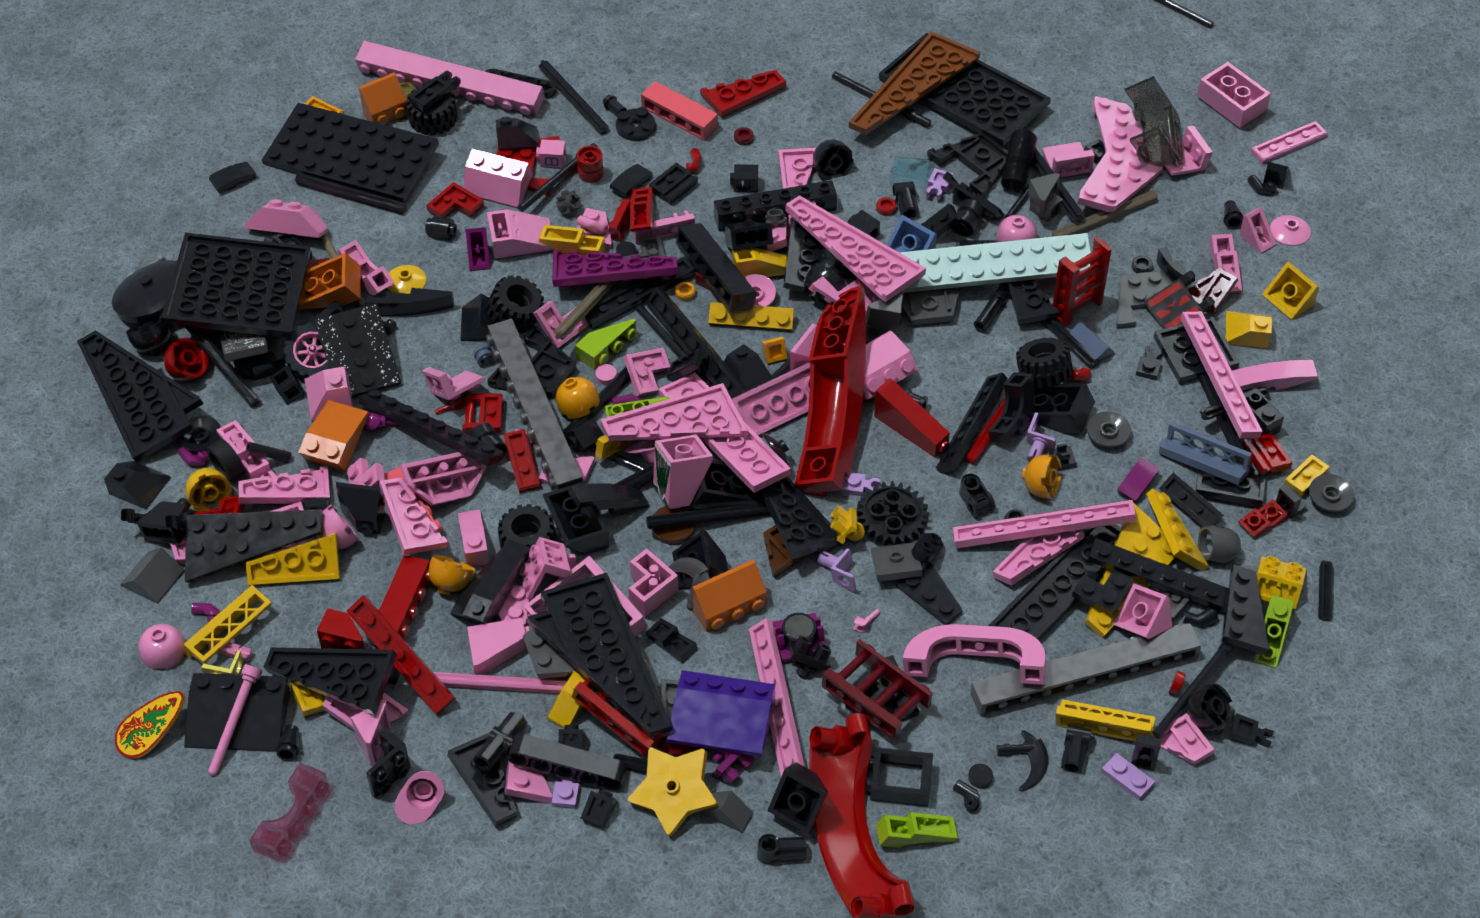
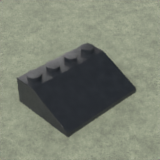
(259, 723)

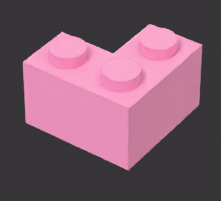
(653, 583)

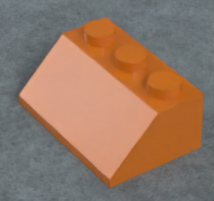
(729, 596)

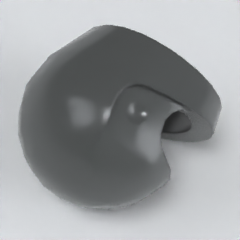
(1225, 544)

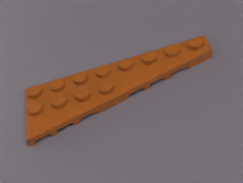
(923, 71)

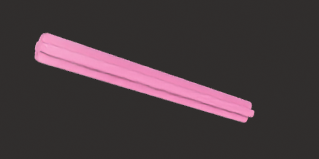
(501, 682)

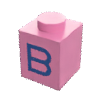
(551, 153)

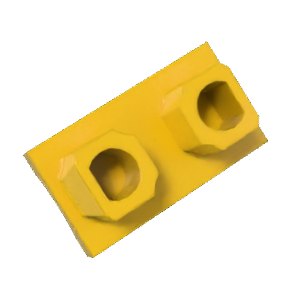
(846, 524)

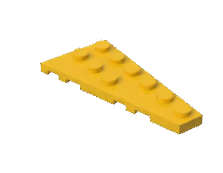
(1142, 538)

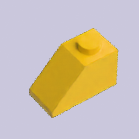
(565, 707)

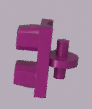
(725, 769)

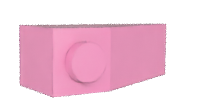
(473, 538)

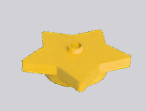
(690, 792)

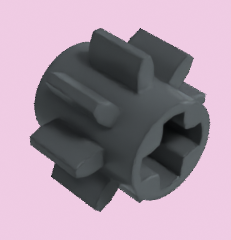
(568, 202)

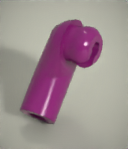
(200, 459)
(205, 609)

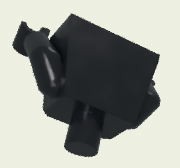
(162, 523)

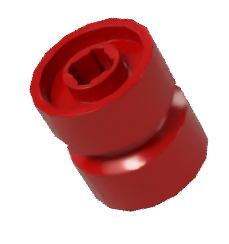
(590, 164)

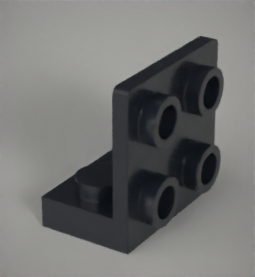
(392, 766)

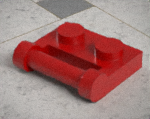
(490, 411)

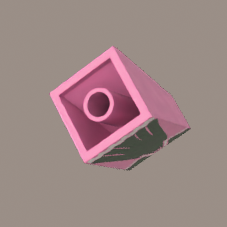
(680, 469)

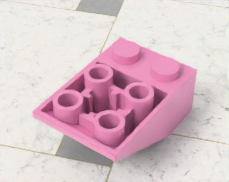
(516, 233)

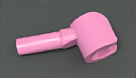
(862, 624)

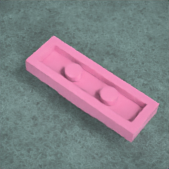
(666, 227)

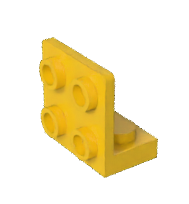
(1280, 579)

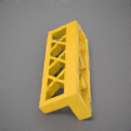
(225, 620)
(1104, 720)

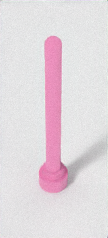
(250, 675)

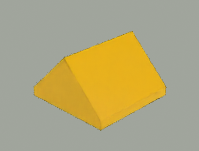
(1291, 291)

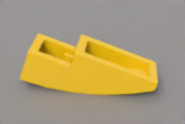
(571, 239)

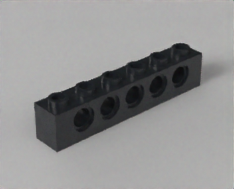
(755, 206)

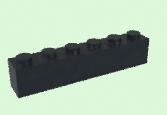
(716, 267)

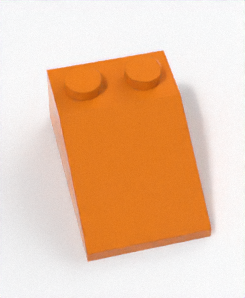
(330, 282)
(333, 435)

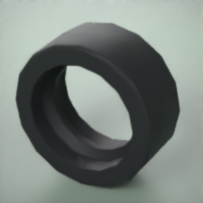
(225, 459)

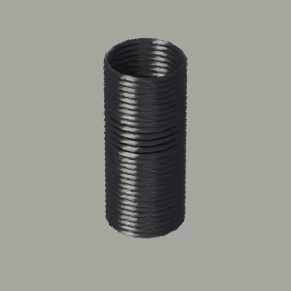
(1018, 160)

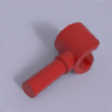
(456, 404)

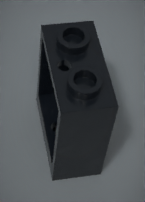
(900, 794)

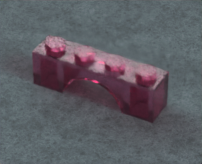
(275, 836)

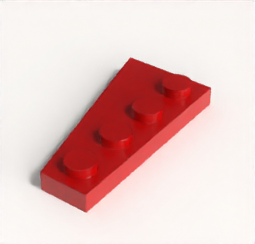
(731, 97)

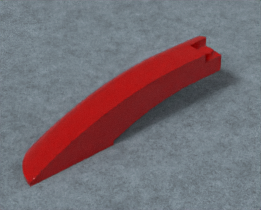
(834, 395)

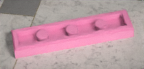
(1288, 142)

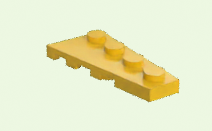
(1175, 532)

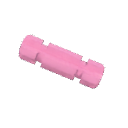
(231, 649)

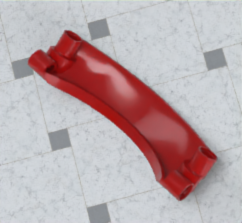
(841, 828)

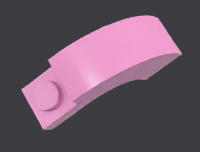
(372, 278)

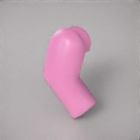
(595, 226)

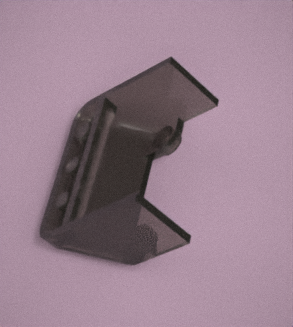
(1160, 123)

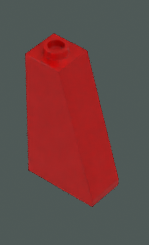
(909, 419)

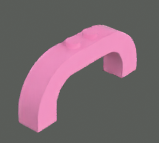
(977, 641)

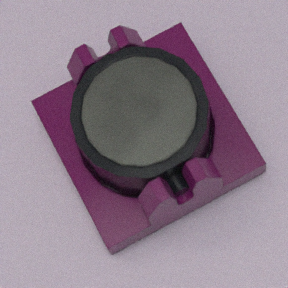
(792, 627)

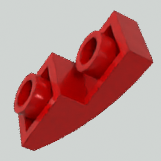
(1264, 519)

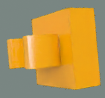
(774, 350)

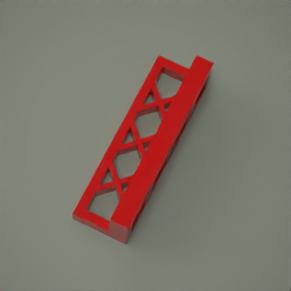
(613, 718)

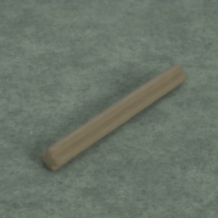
(1103, 216)
(582, 309)

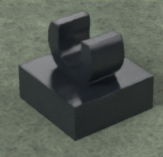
(1065, 455)

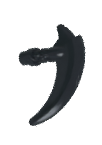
(1036, 752)

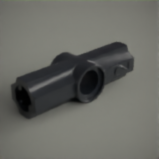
(499, 741)

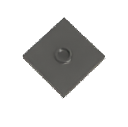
(895, 562)

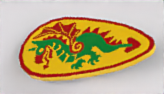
(148, 725)

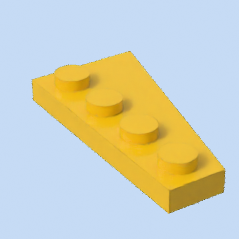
(302, 562)

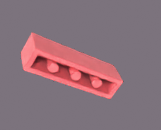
(679, 110)

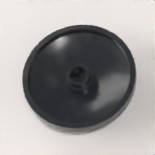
(144, 292)

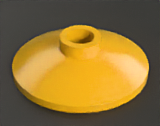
(414, 278)

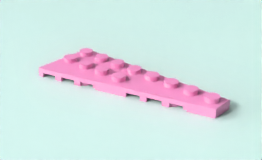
(870, 260)

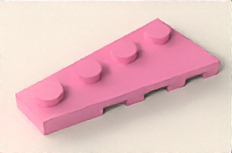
(285, 488)
(410, 520)

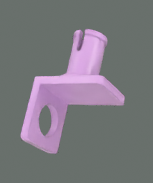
(1038, 440)
(838, 568)

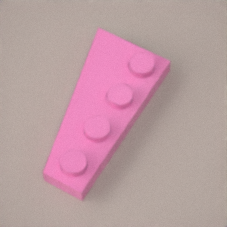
(1033, 554)

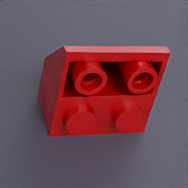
(339, 631)

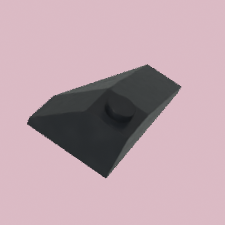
(490, 587)

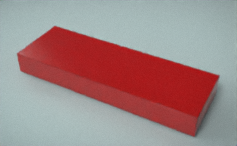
(521, 460)

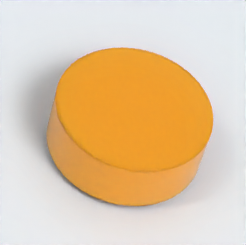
(685, 291)

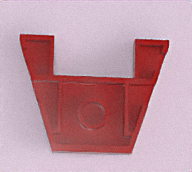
(529, 156)

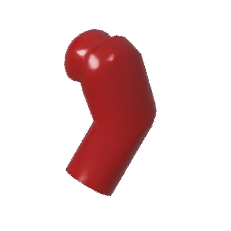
(696, 161)

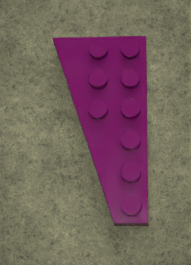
(607, 267)

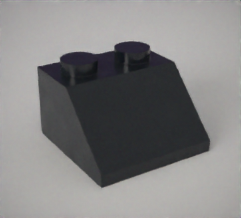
(798, 797)

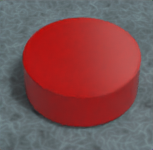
(886, 206)
(1177, 682)

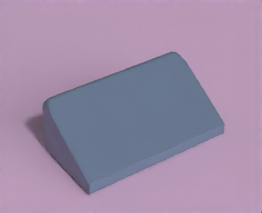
(1091, 341)

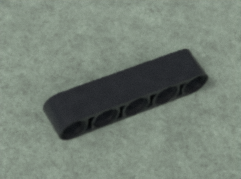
(567, 762)

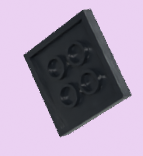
(1182, 354)

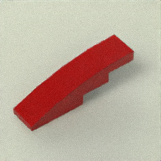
(641, 209)

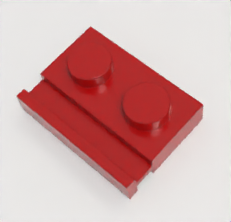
(1267, 454)

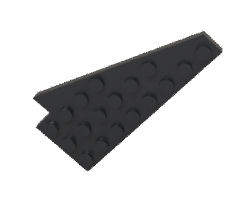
(142, 400)
(594, 636)

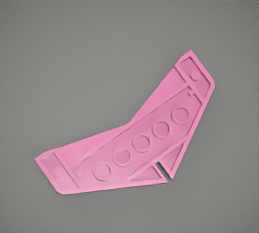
(1120, 170)

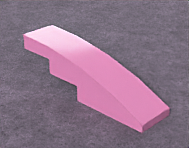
(1277, 374)
(255, 465)

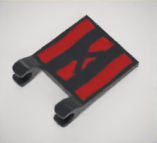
(1174, 299)

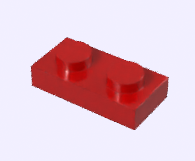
(621, 221)

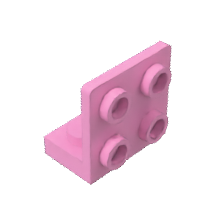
(1196, 153)
(1069, 159)
(450, 388)
(544, 557)

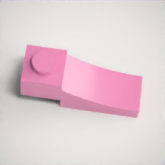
(1225, 257)

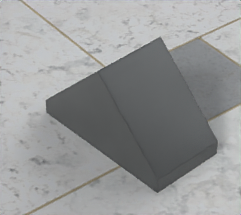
(1042, 191)
(730, 811)

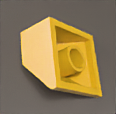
(1248, 329)

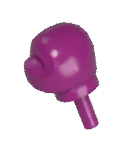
(376, 421)

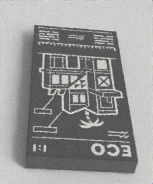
(242, 345)

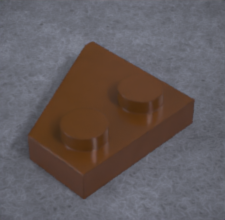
(777, 552)

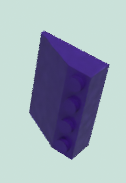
(722, 713)

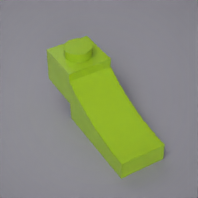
(915, 829)

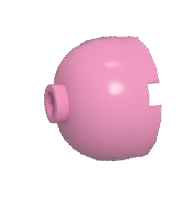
(1016, 228)
(336, 524)
(161, 646)

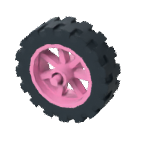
(290, 352)

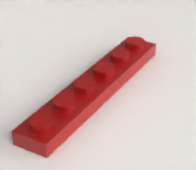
(407, 660)

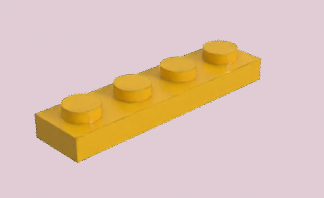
(757, 317)

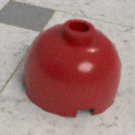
(185, 360)

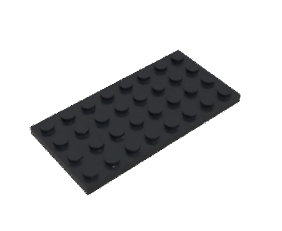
(981, 98)
(351, 151)

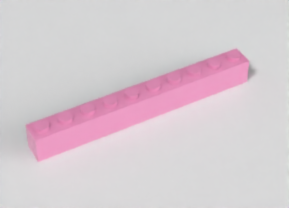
(474, 83)

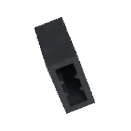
(747, 235)

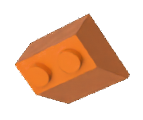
(383, 100)

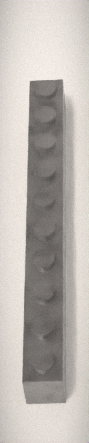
(534, 405)
(1087, 669)

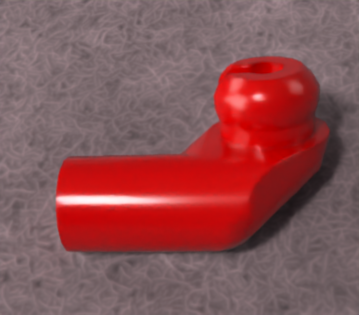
(1081, 375)

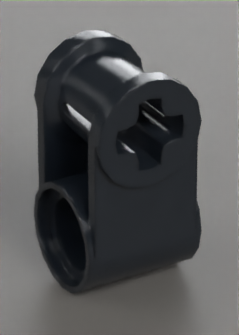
(976, 497)

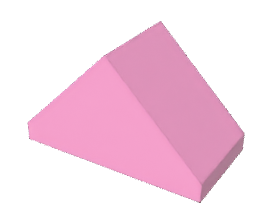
(1257, 230)

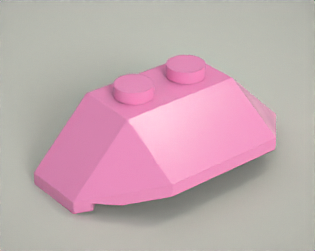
(288, 219)
(443, 477)

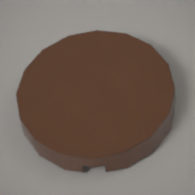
(676, 534)

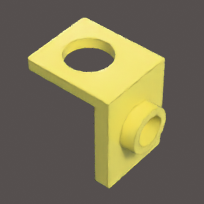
(220, 670)

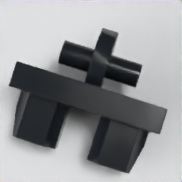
(806, 659)

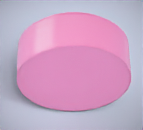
(605, 374)

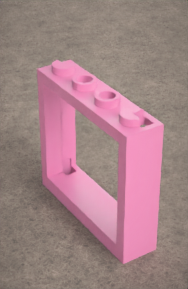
(584, 570)

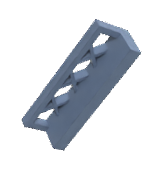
(1206, 458)

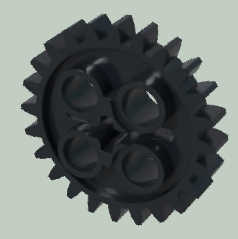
(892, 514)

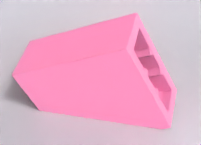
(496, 643)

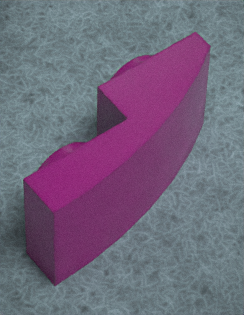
(1138, 479)

